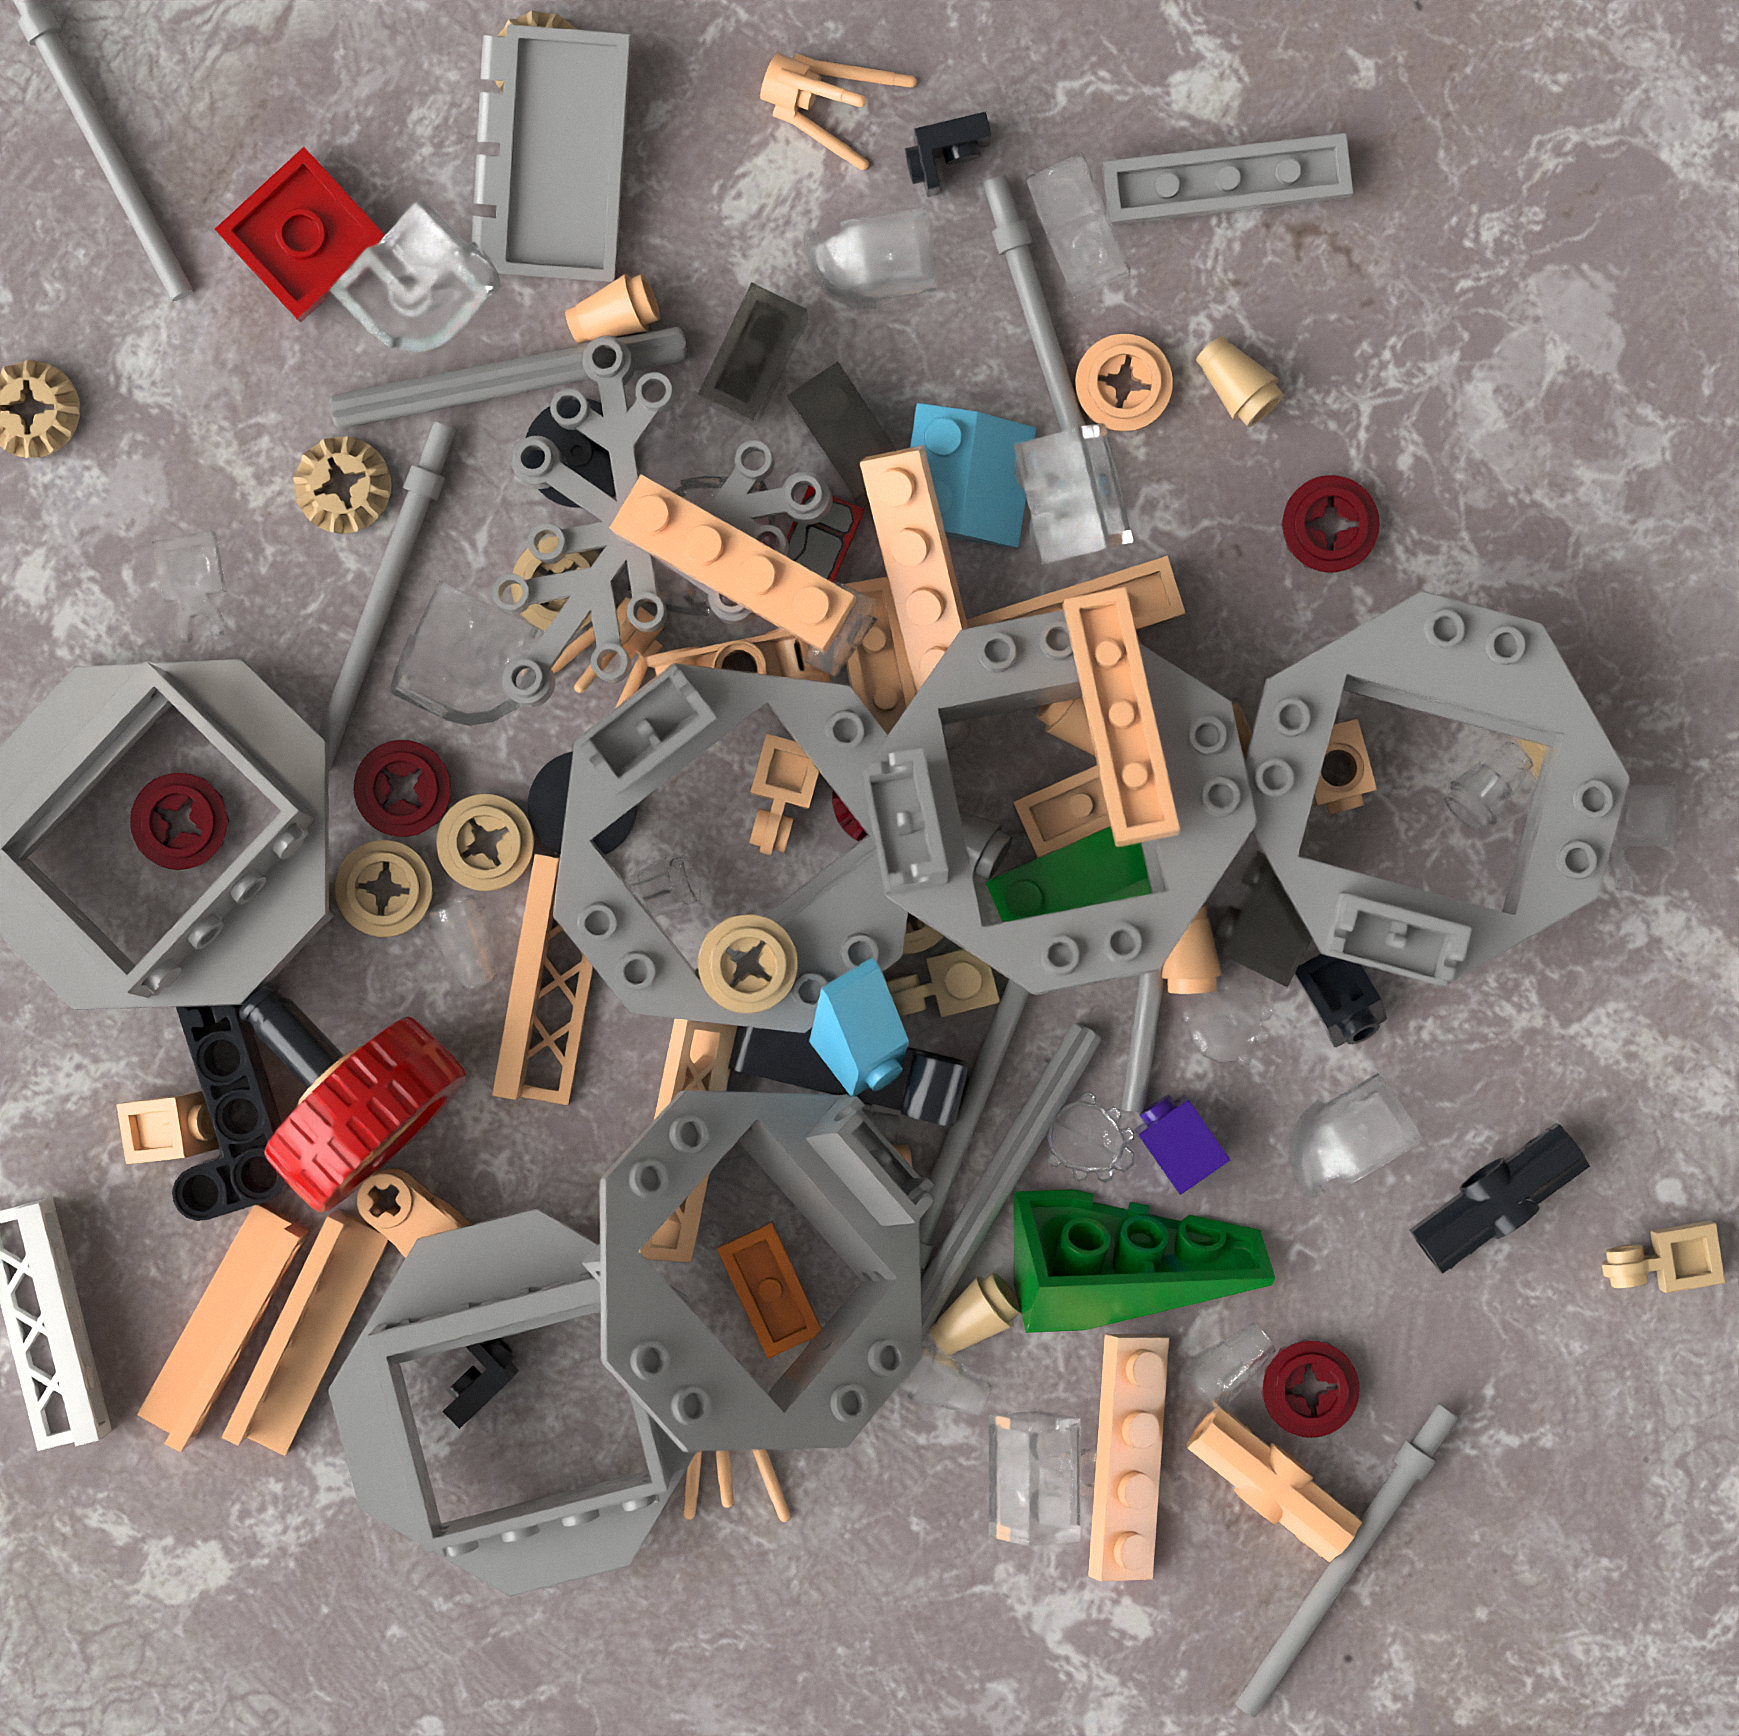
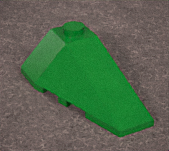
(1071, 878)
(1109, 1264)

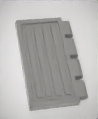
(558, 151)

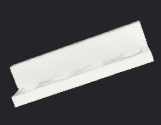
(62, 1324)

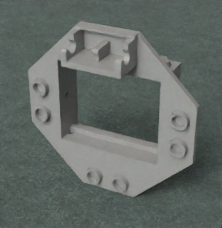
(1473, 671)
(641, 744)
(922, 834)
(251, 914)
(850, 1191)
(463, 1292)

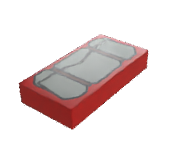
(824, 544)

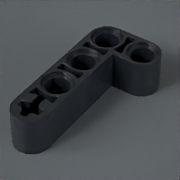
(925, 1089)
(220, 1092)

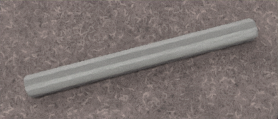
(497, 379)
(1005, 1170)

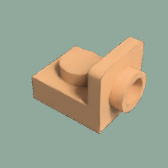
(166, 1128)

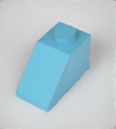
(859, 1030)

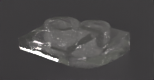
(1078, 225)

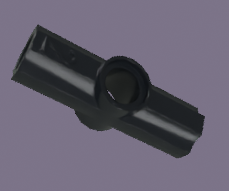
(1499, 1197)

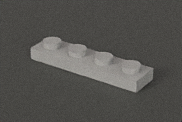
(1227, 179)

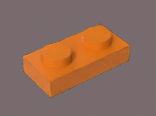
(770, 1289)

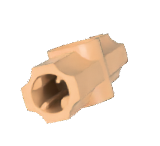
(1274, 1483)

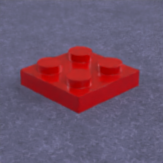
(299, 233)

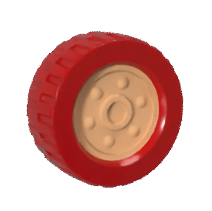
(356, 1104)

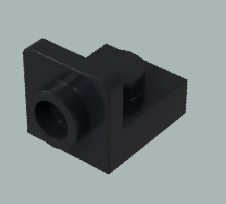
(954, 139)
(1342, 998)
(477, 1388)

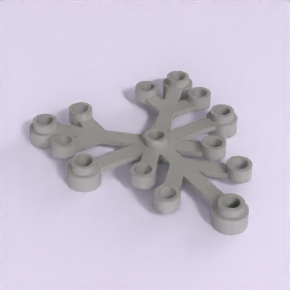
(592, 588)

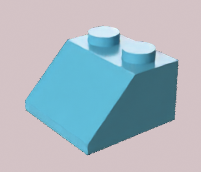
(974, 472)

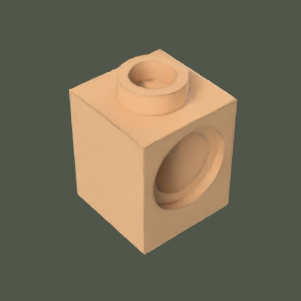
(1347, 739)

